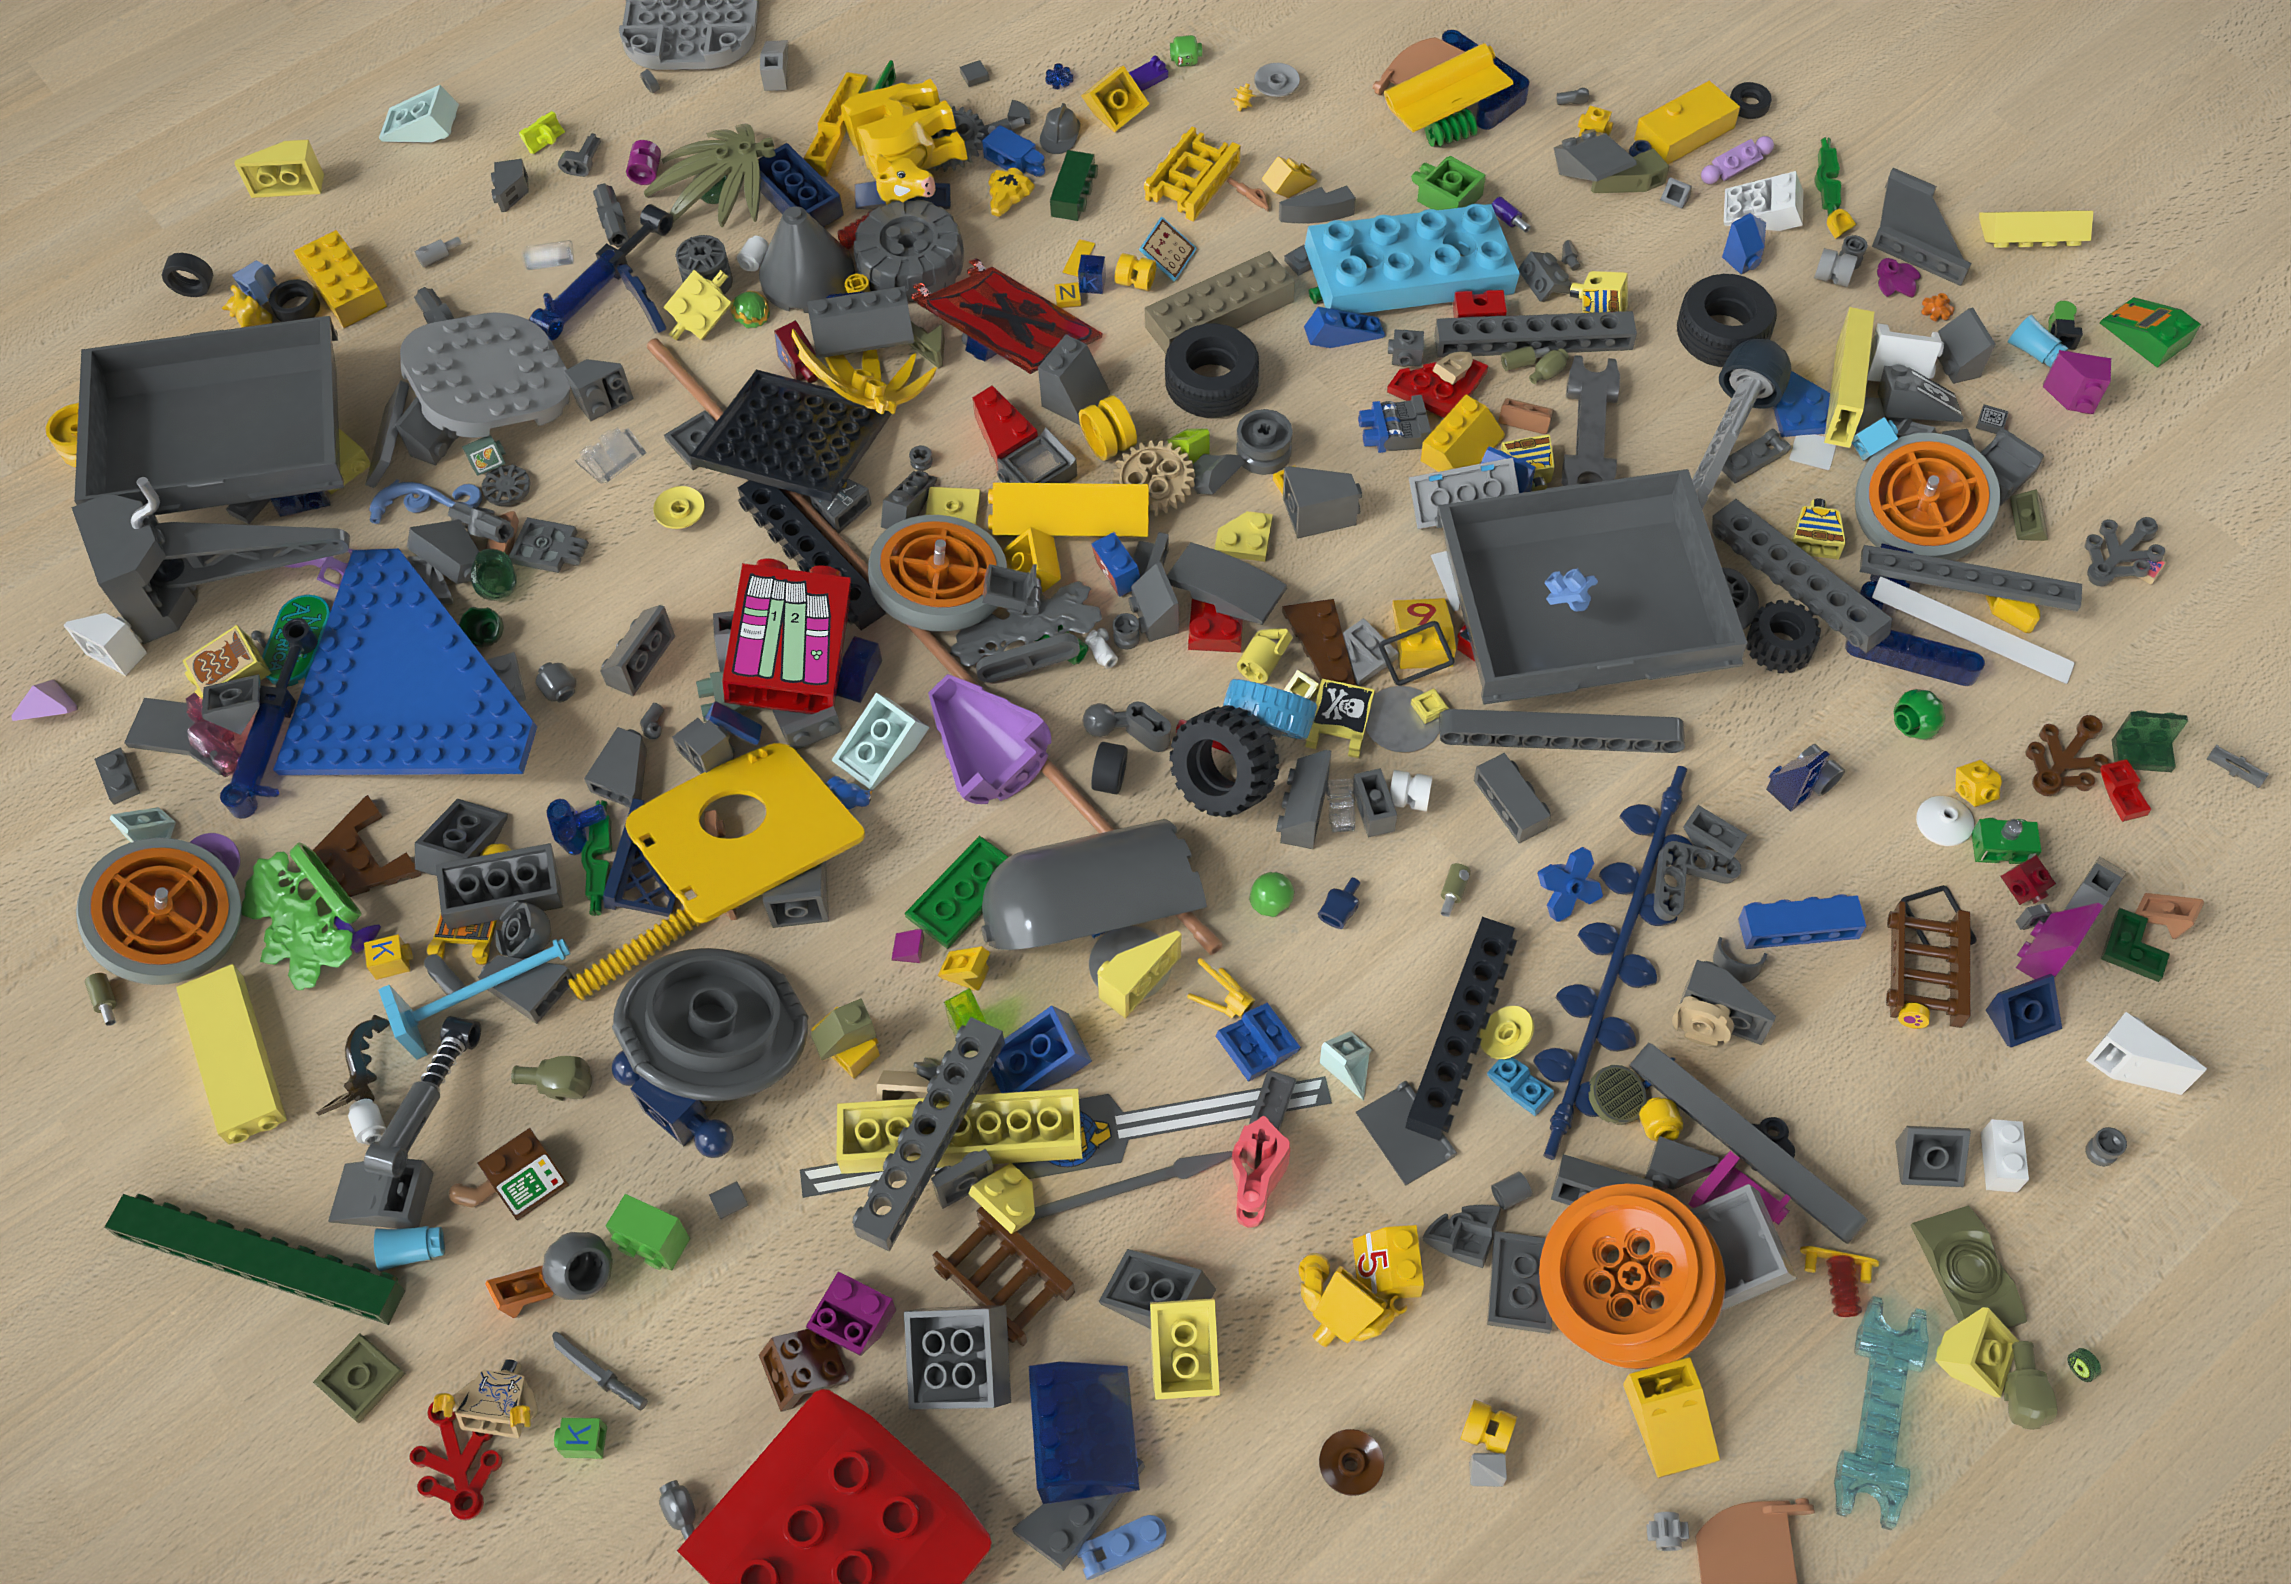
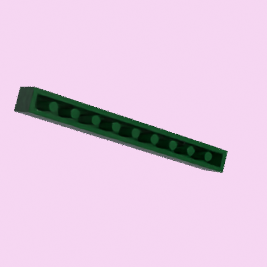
(255, 1258)

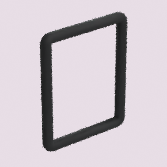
(1421, 674)
(1973, 939)

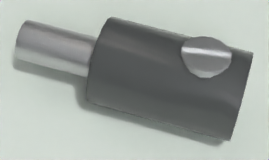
(1005, 123)

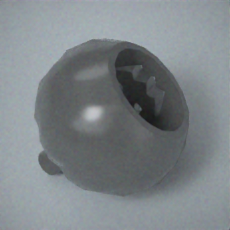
(577, 1265)

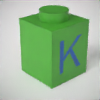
(581, 1438)

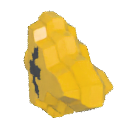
(1008, 189)

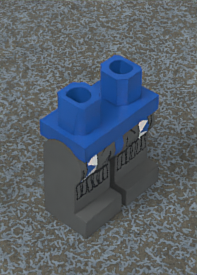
(1395, 425)

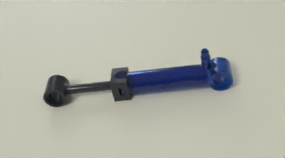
(597, 275)
(274, 706)

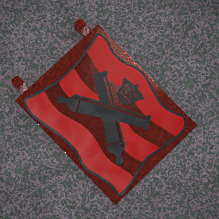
(1004, 316)

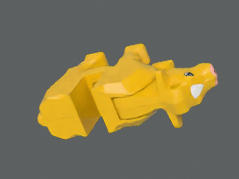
(895, 137)

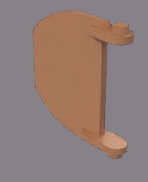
(1415, 60)
(1750, 1543)

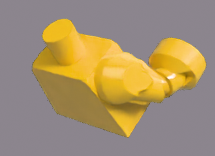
(1345, 1306)

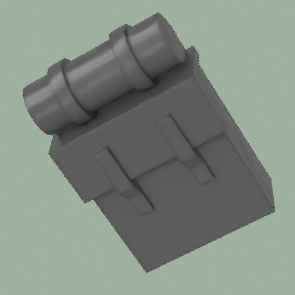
(1012, 589)

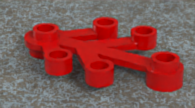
(457, 1468)

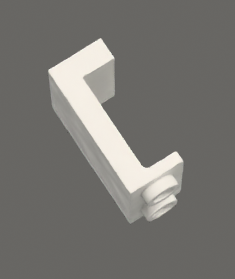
(1903, 349)

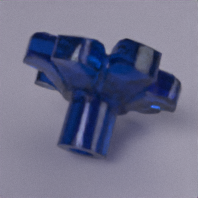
(1059, 76)

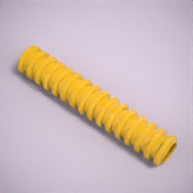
(632, 954)

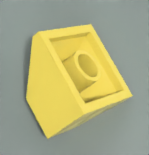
(1978, 1352)

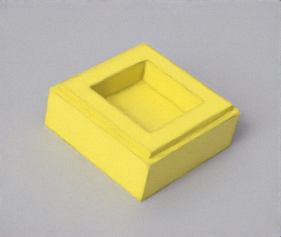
(1429, 705)

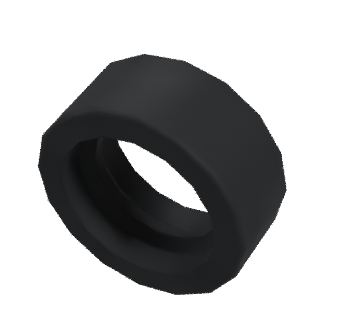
(190, 264)
(289, 290)

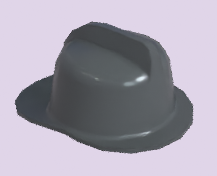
(1059, 130)

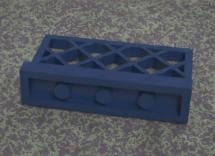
(621, 872)

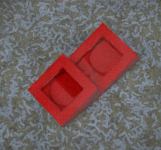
(2123, 790)

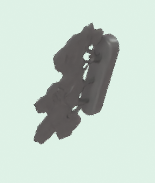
(1063, 609)

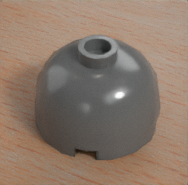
(524, 931)

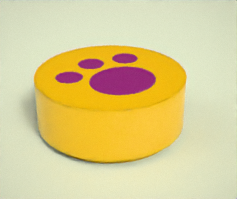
(1914, 1015)

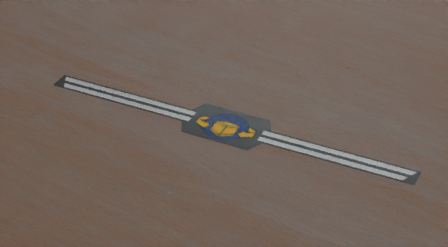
(1106, 1132)

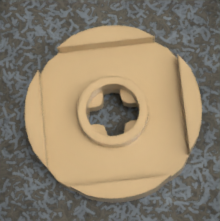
(1703, 1021)

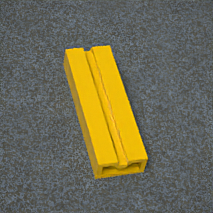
(1070, 509)

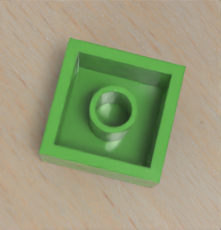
(647, 1232)

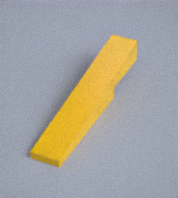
(831, 125)

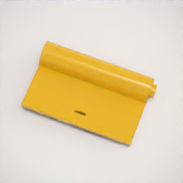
(1447, 88)

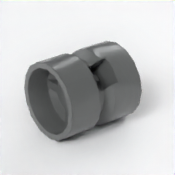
(1830, 774)

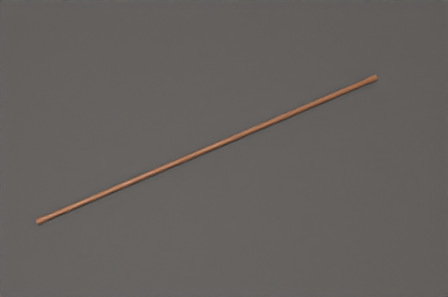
(1200, 932)

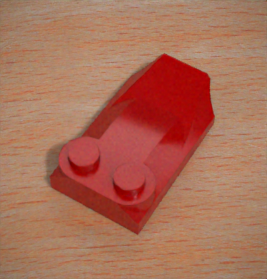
(1213, 630)

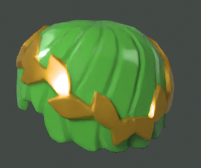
(750, 309)

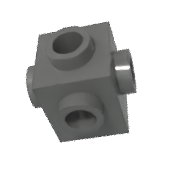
(1406, 347)

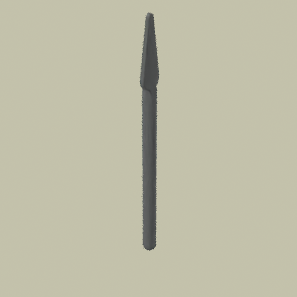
(1182, 1168)

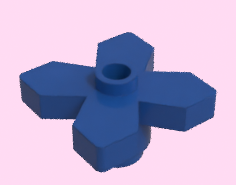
(1570, 883)

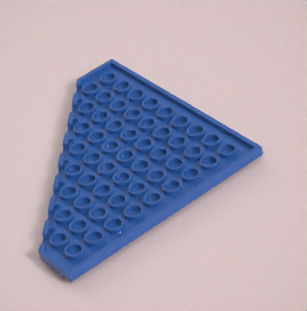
(400, 687)

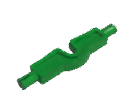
(1828, 168)
(597, 871)

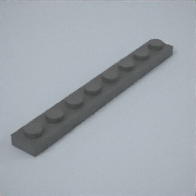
(1971, 578)

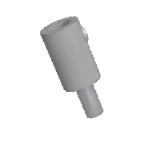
(435, 251)

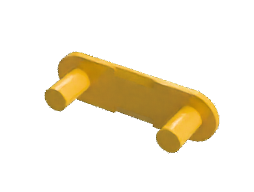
(1813, 1252)

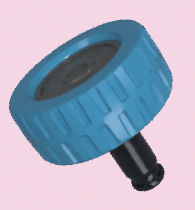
(1277, 709)

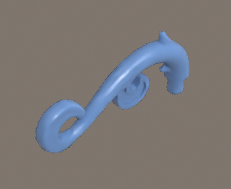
(421, 503)

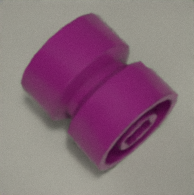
(643, 162)

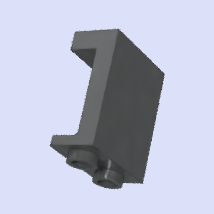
(2011, 461)

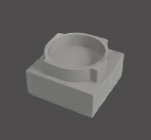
(1747, 1243)

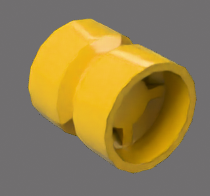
(1127, 271)
(1477, 1423)

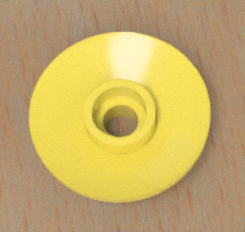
(675, 500)
(1507, 1032)

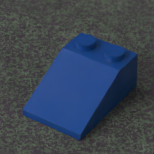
(1040, 1053)

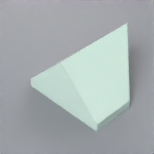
(144, 824)
(1347, 1060)

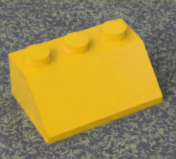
(1462, 437)

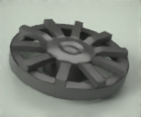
(506, 485)

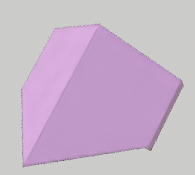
(44, 700)

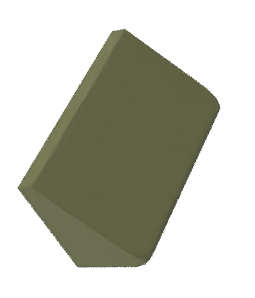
(2029, 516)

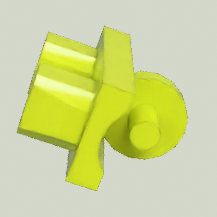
(541, 132)

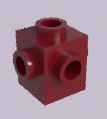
(2028, 881)

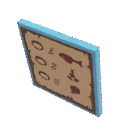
(1168, 248)

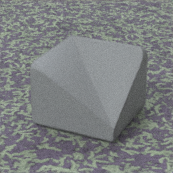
(1488, 1469)

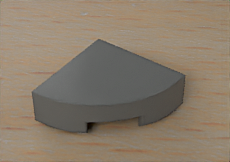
(1017, 111)

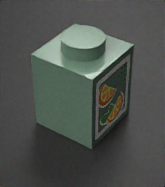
(484, 454)

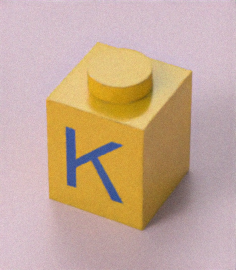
(388, 956)

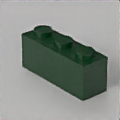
(1073, 185)

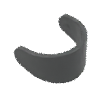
(1741, 972)

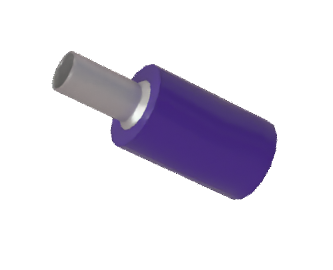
(1509, 214)

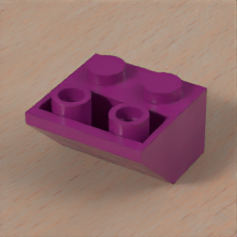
(852, 1314)

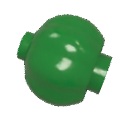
(1921, 710)

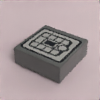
(1991, 419)

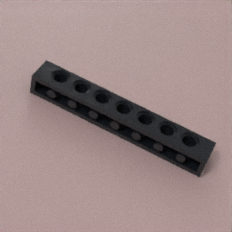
(806, 545)
(1422, 1116)

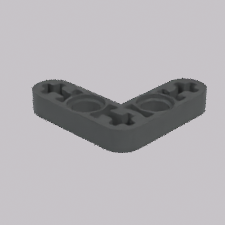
(1685, 865)

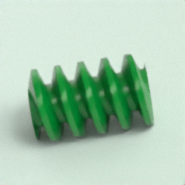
(1451, 126)

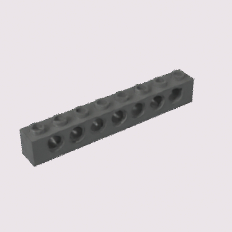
(1506, 333)
(1801, 576)
(885, 1229)

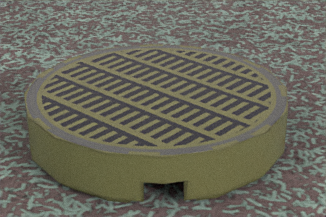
(1617, 1094)

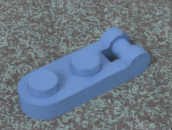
(1123, 1545)

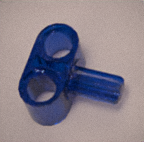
(568, 823)

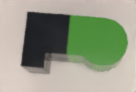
(2063, 325)

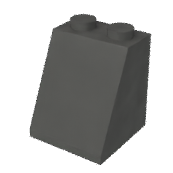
(1070, 379)
(1320, 500)
(799, 899)

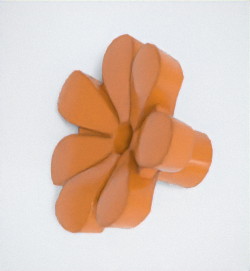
(1937, 307)

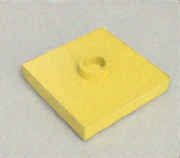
(954, 502)

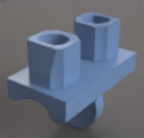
(1570, 589)

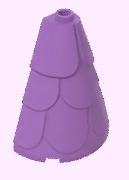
(988, 740)

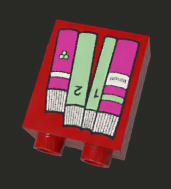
(786, 637)

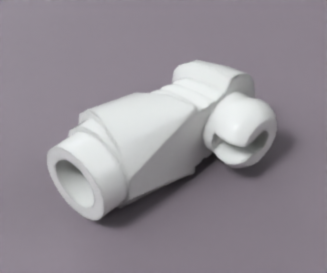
(1102, 652)

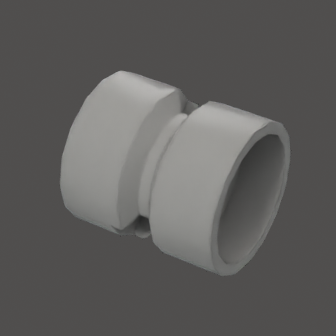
(1835, 267)

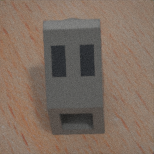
(509, 182)

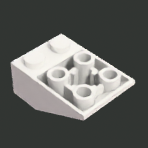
(1773, 199)
(2144, 1058)

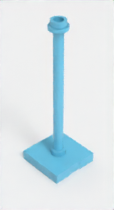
(405, 1020)

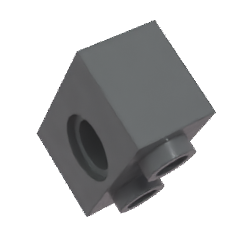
(1374, 802)

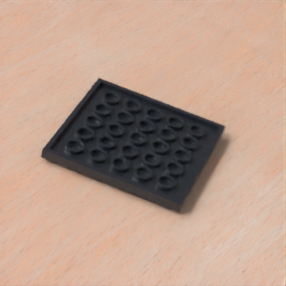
(790, 436)

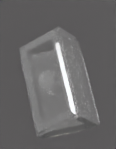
(548, 255)

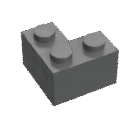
(704, 745)

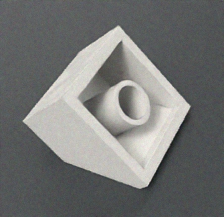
(107, 641)

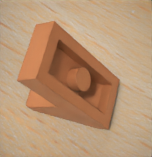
(2173, 911)

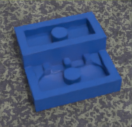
(1257, 1042)

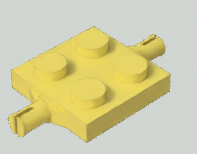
(698, 305)

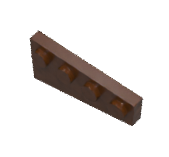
(1322, 638)

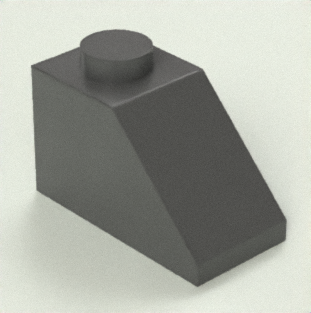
(1677, 1165)

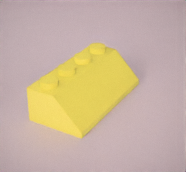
(2036, 226)

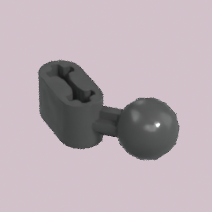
(1139, 720)

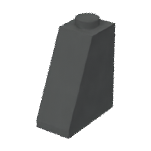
(445, 548)
(619, 768)
(532, 991)

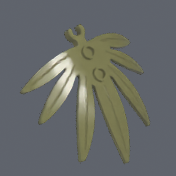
(734, 156)

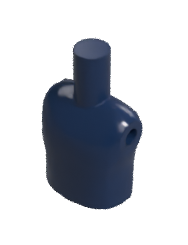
(1340, 905)

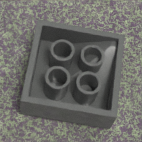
(957, 1357)

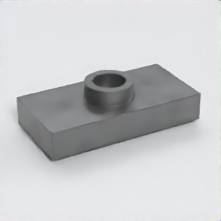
(1274, 1098)

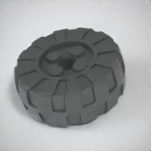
(909, 246)

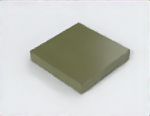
(359, 1378)

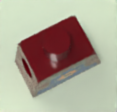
(789, 352)

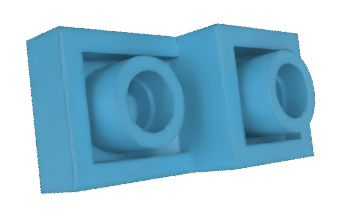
(1519, 1085)

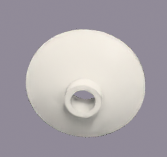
(1941, 829)

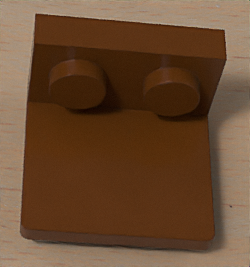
(801, 1365)

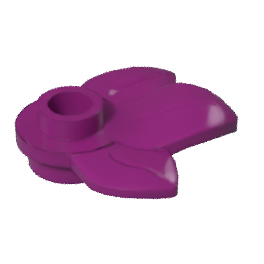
(1897, 277)

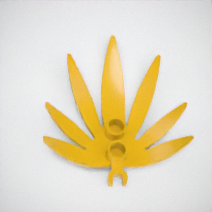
(865, 384)

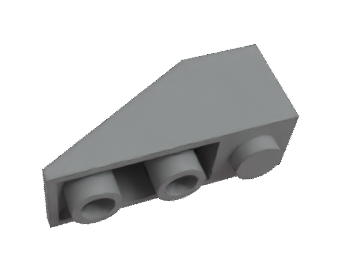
(774, 65)

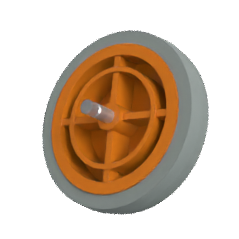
(1928, 496)
(933, 572)
(158, 911)

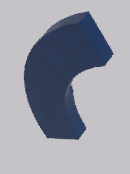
(638, 290)

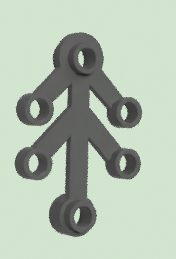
(2101, 572)

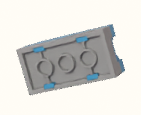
(1460, 485)

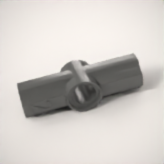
(611, 215)
(431, 306)
(481, 522)

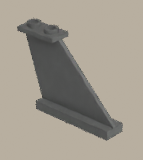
(1916, 230)

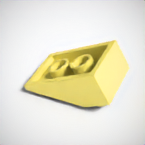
(282, 170)
(1136, 971)
(1184, 1349)

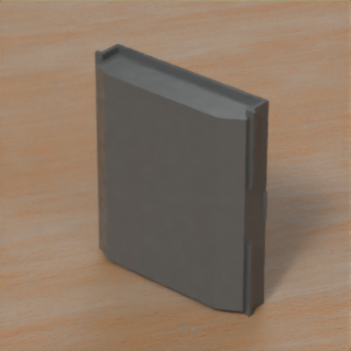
(211, 416)
(1650, 616)

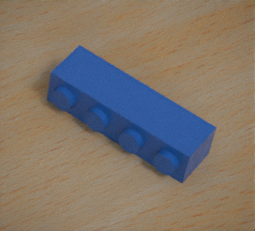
(1802, 921)

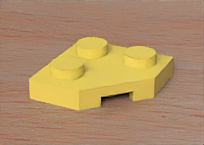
(1245, 536)
(1006, 1197)

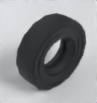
(1753, 90)

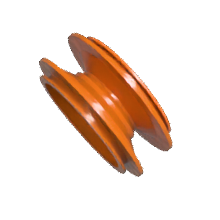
(1577, 1263)

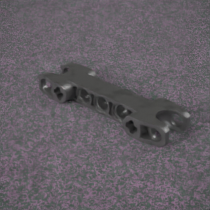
(1592, 393)

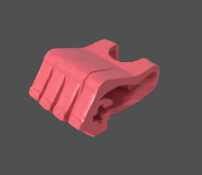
(1258, 1186)

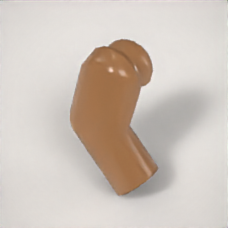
(470, 1196)

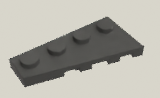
(1063, 1527)

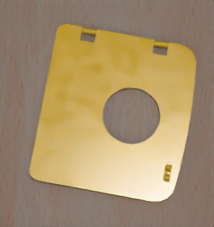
(799, 831)

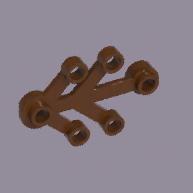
(2065, 760)

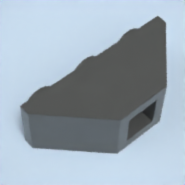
(2097, 885)

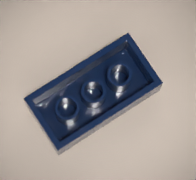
(793, 183)

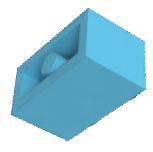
(1875, 438)

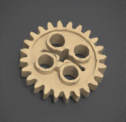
(1162, 460)

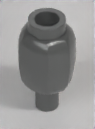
(678, 1507)

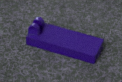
(1150, 73)

